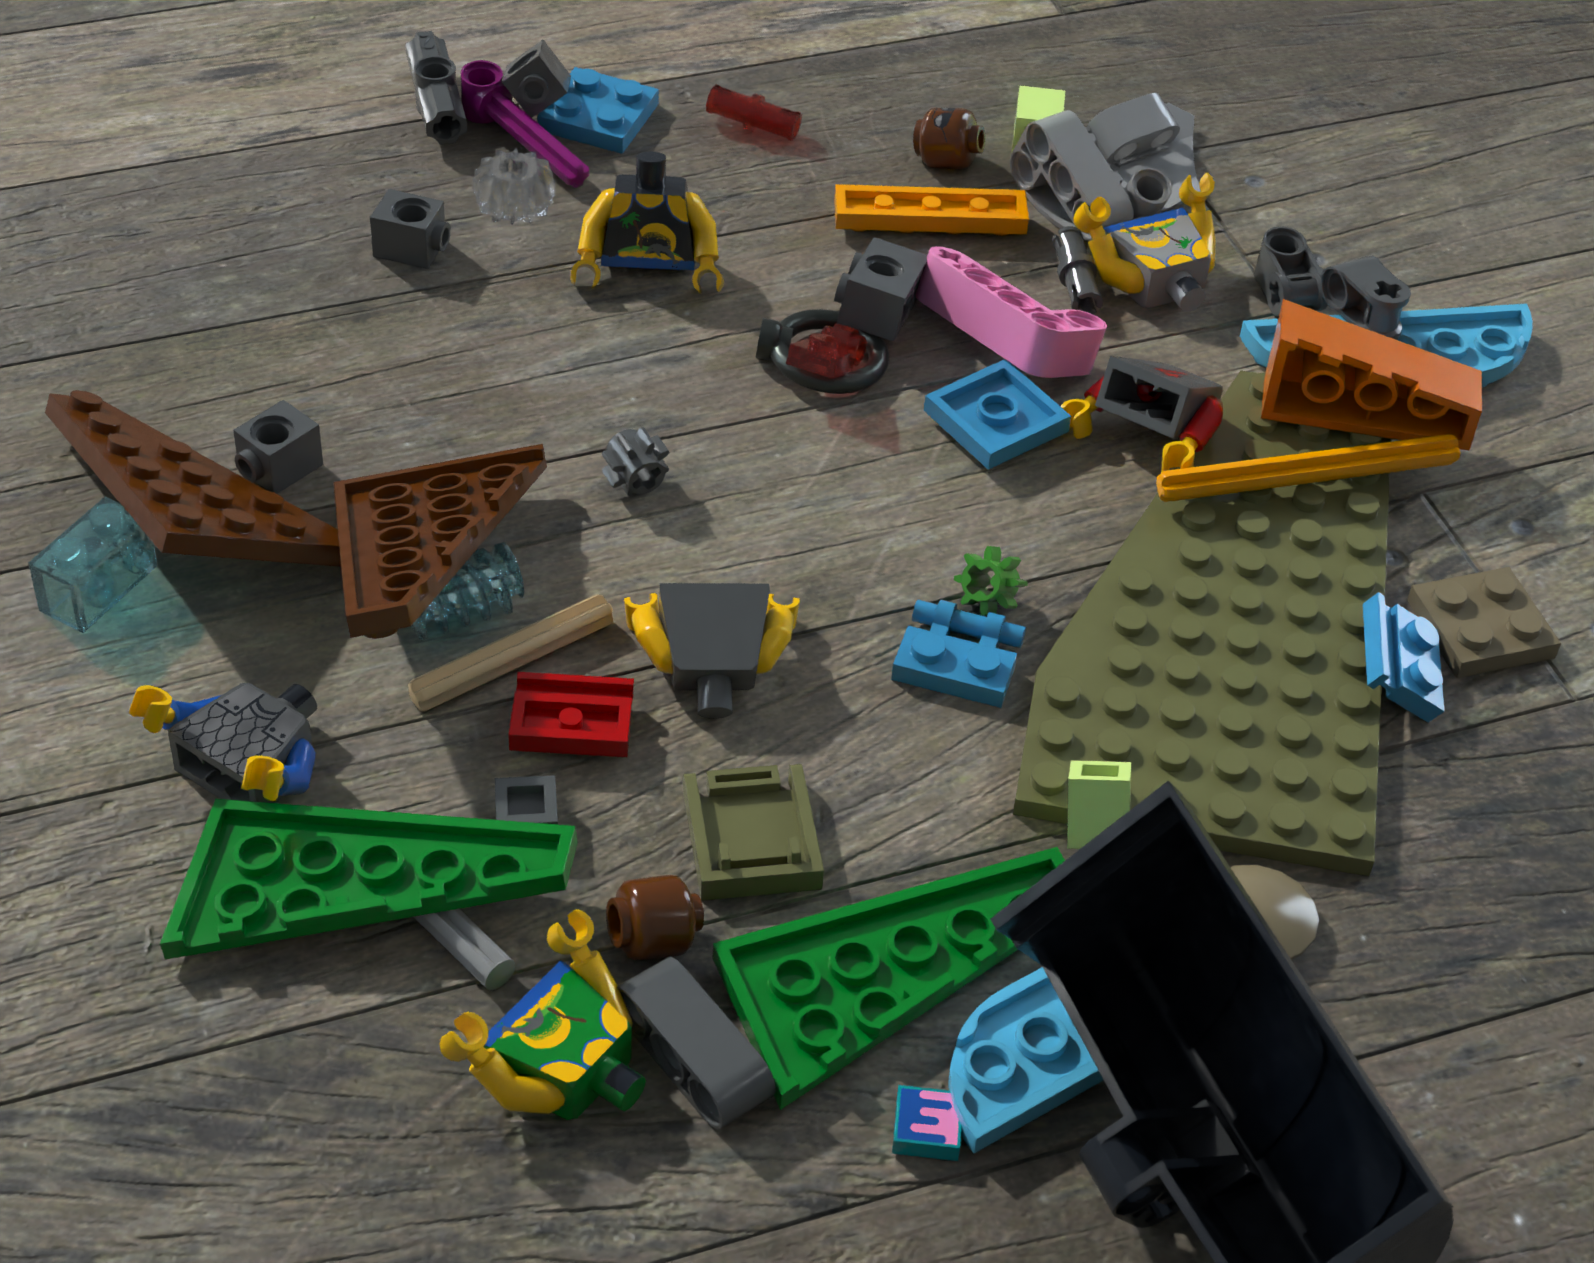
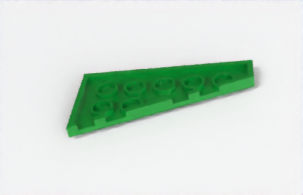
(317, 869)
(857, 974)

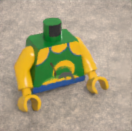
(559, 1041)

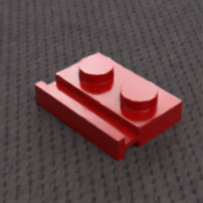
(571, 714)

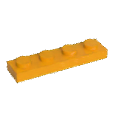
(931, 209)

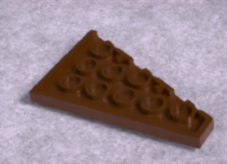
(184, 497)
(416, 529)

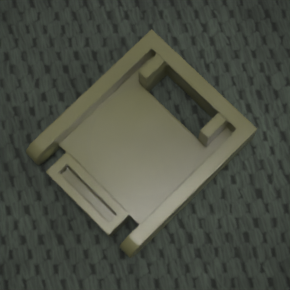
(752, 825)

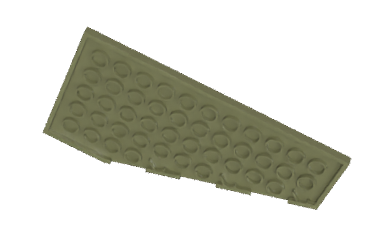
(1232, 657)

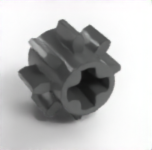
(635, 461)

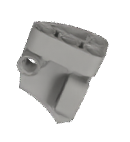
(1126, 154)

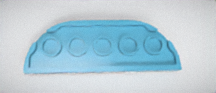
(1479, 336)
(1016, 1061)

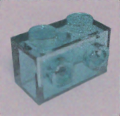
(91, 565)

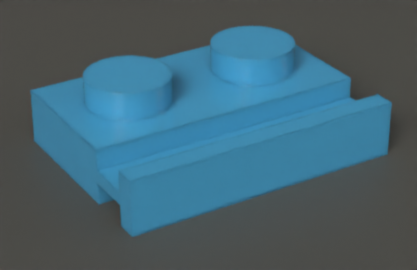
(1403, 657)

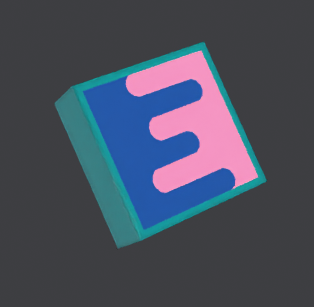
(926, 1124)

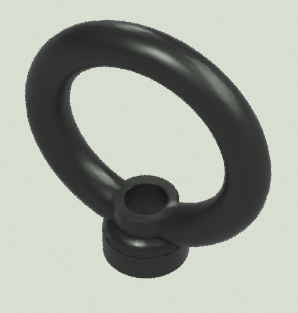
(775, 344)

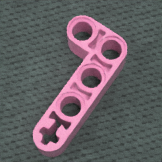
(1007, 319)

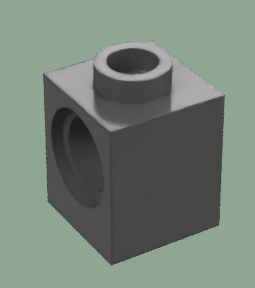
(536, 79)
(409, 228)
(278, 447)

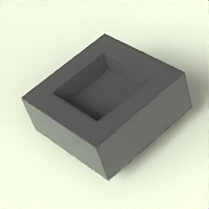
(526, 799)

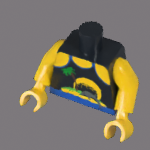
(649, 224)

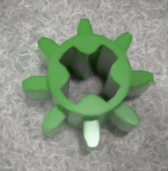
(1005, 581)

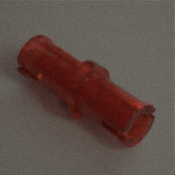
(754, 112)

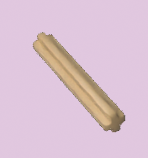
(510, 653)

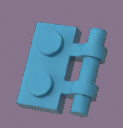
(954, 664)

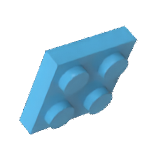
(600, 110)
(997, 413)

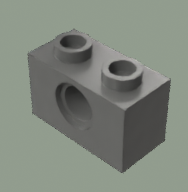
(880, 288)

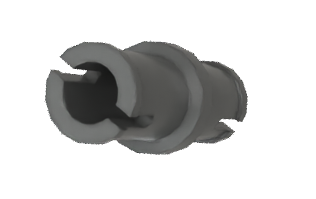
(1077, 270)

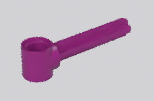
(488, 100)

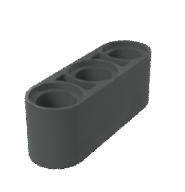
(696, 1043)

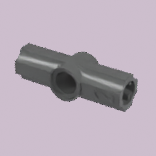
(436, 88)

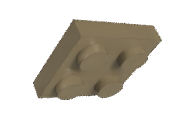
(1484, 622)

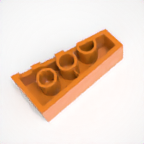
(1365, 382)

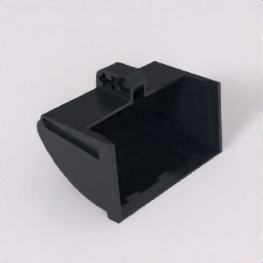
(1219, 1058)

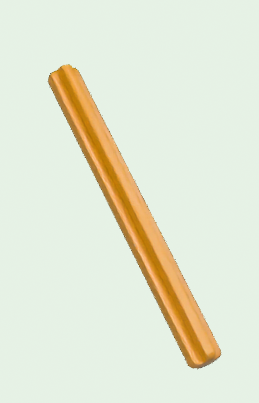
(1307, 467)

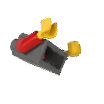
(1157, 398)

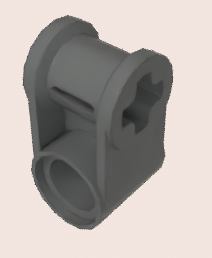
(1288, 270)
(1366, 294)

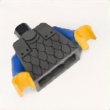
(236, 742)

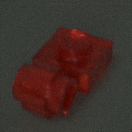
(829, 352)

